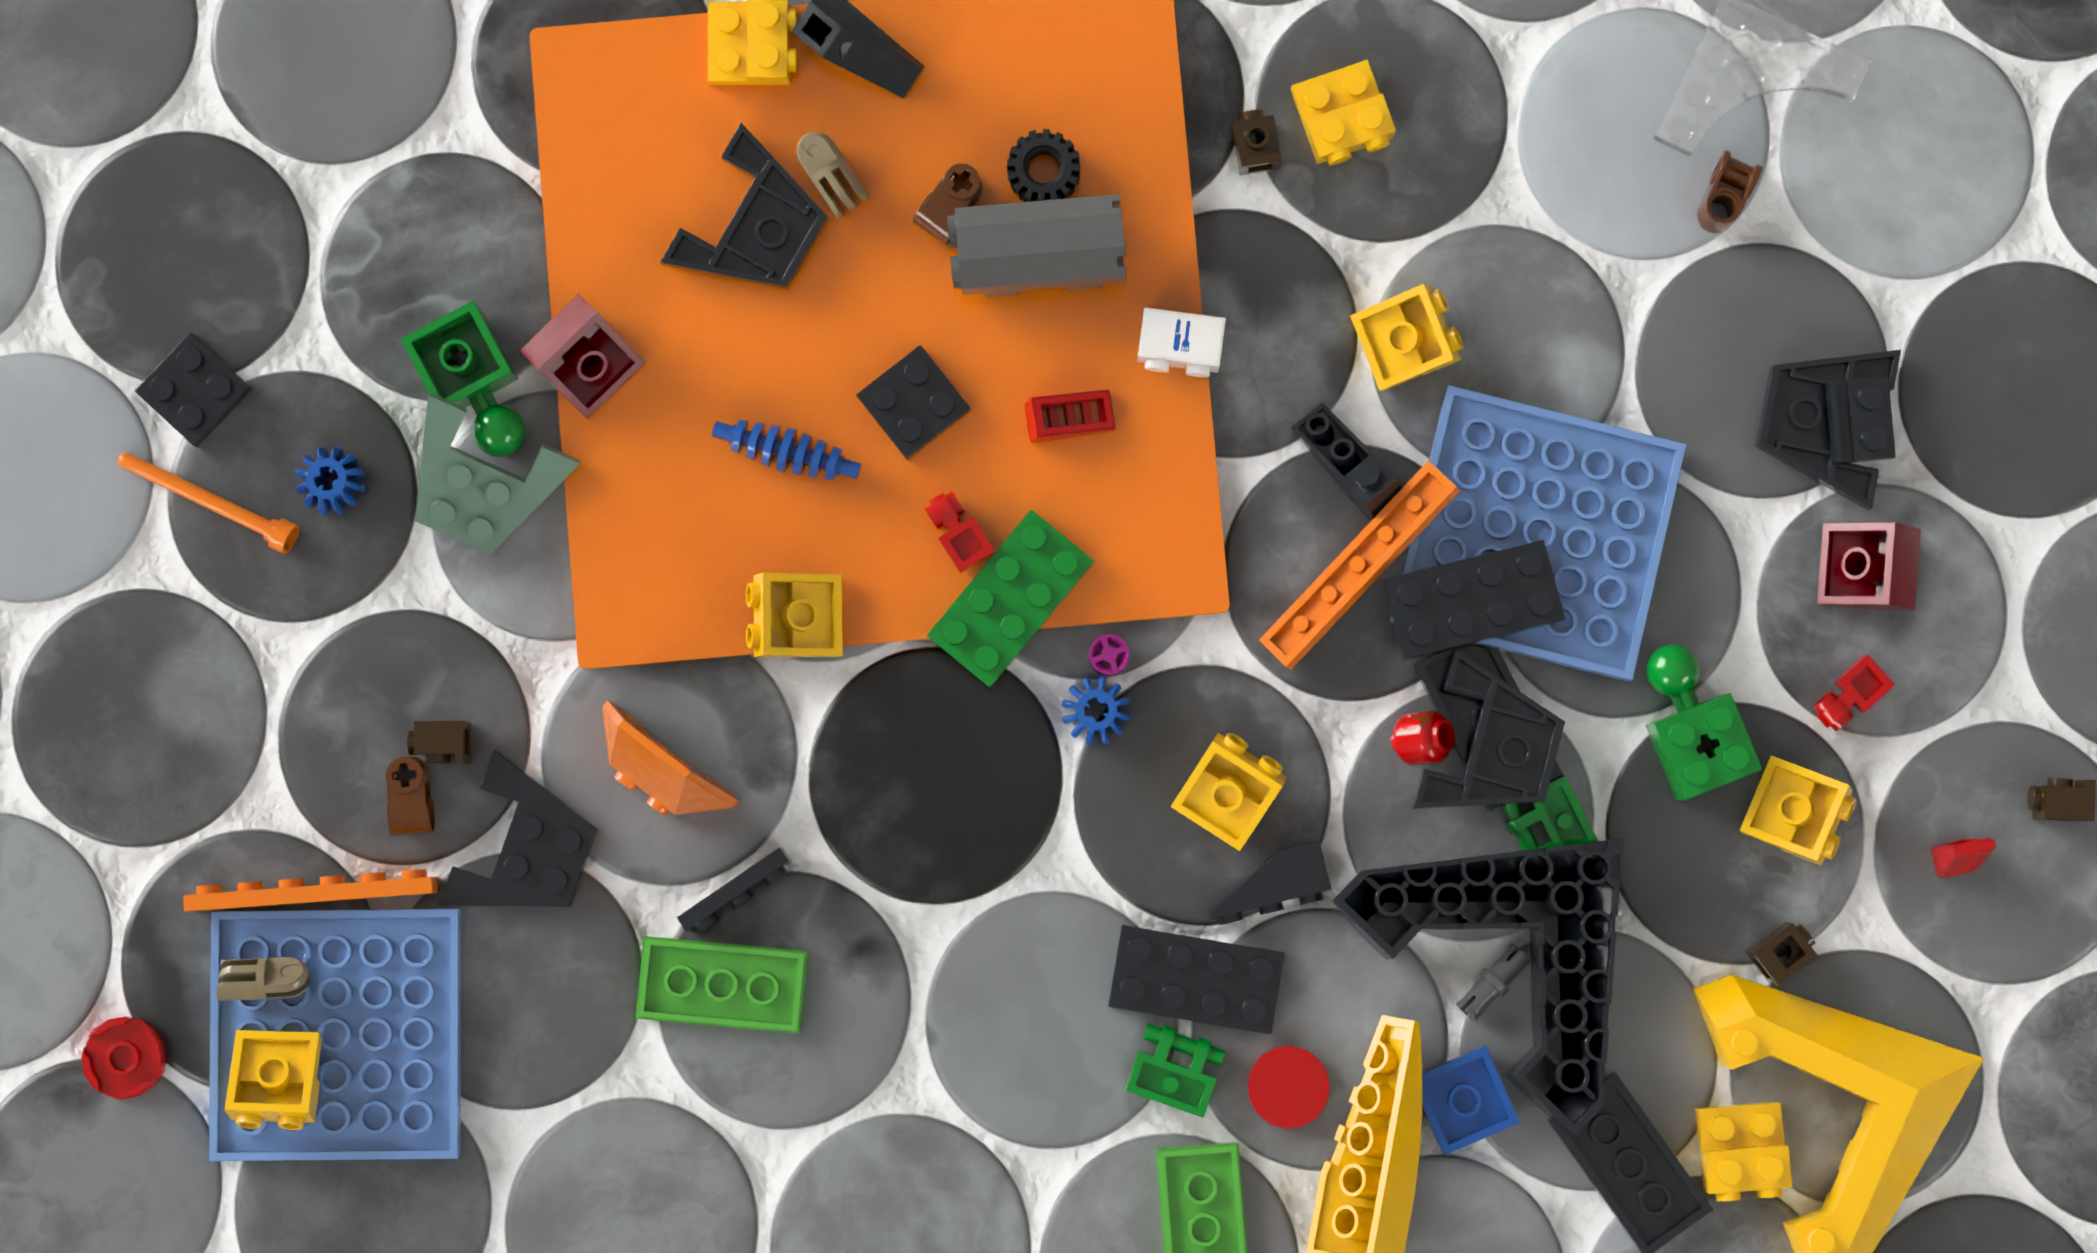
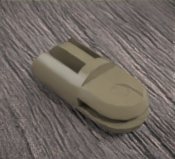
(824, 163)
(262, 978)

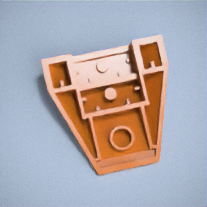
(657, 770)

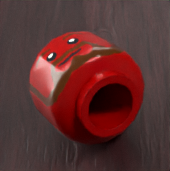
(1423, 738)

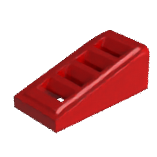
(1035, 421)
(1961, 856)

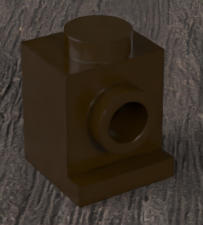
(1252, 156)
(440, 740)
(2062, 801)
(1799, 954)

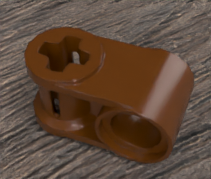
(1730, 186)
(944, 199)
(409, 807)

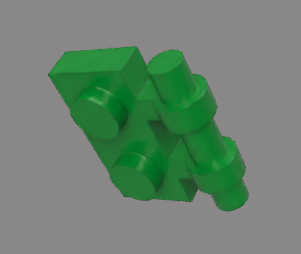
(1558, 814)
(1170, 1082)

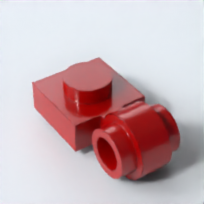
(964, 541)
(1861, 686)

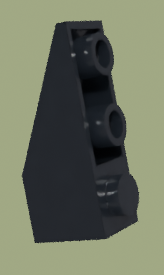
(857, 44)
(1348, 461)
(1283, 876)

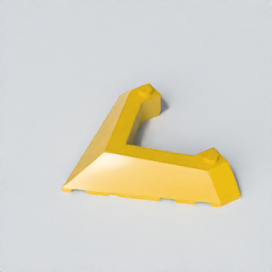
(1904, 1078)

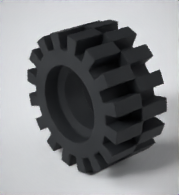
(1039, 144)

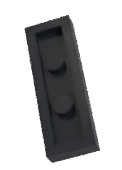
(735, 891)

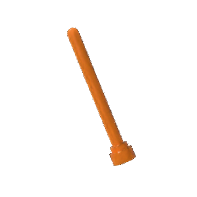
(278, 533)

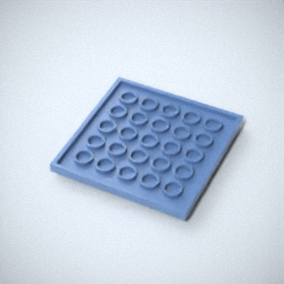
(1583, 489)
(387, 1023)

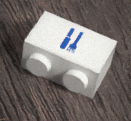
(1181, 342)

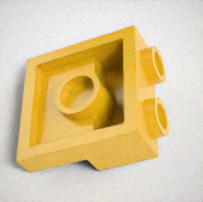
(751, 42)
(1343, 113)
(1407, 336)
(795, 615)
(1230, 790)
(1798, 811)
(274, 1078)
(1743, 1150)

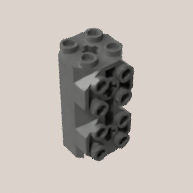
(1037, 245)

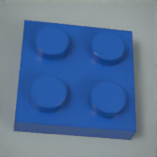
(1465, 1100)

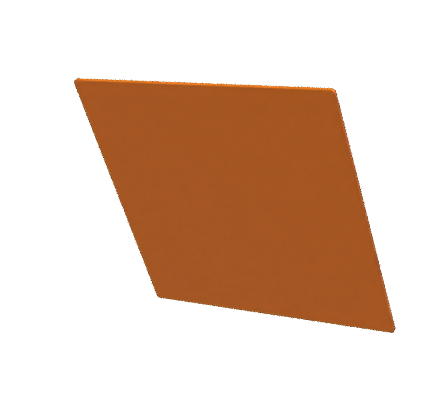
(678, 522)

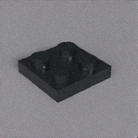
(193, 389)
(913, 402)

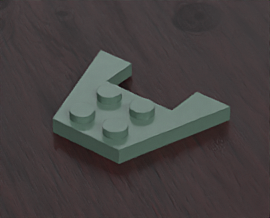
(473, 497)

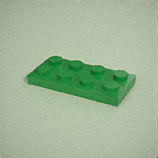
(1010, 598)

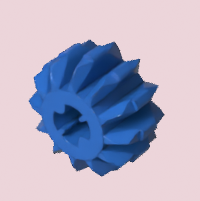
(318, 474)
(1102, 698)

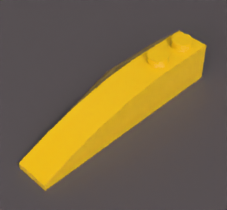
(1372, 1176)

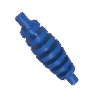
(786, 449)

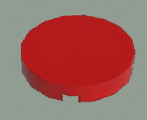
(124, 1057)
(1288, 1087)

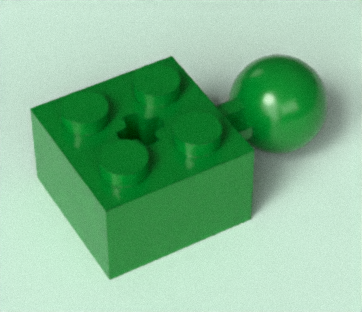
(487, 369)
(1674, 673)

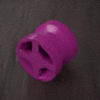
(1112, 647)

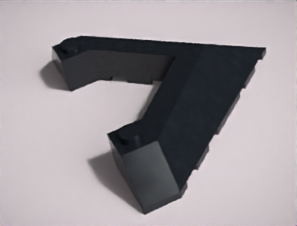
(1571, 909)

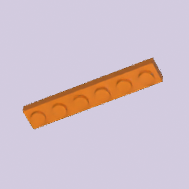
(1359, 565)
(294, 892)

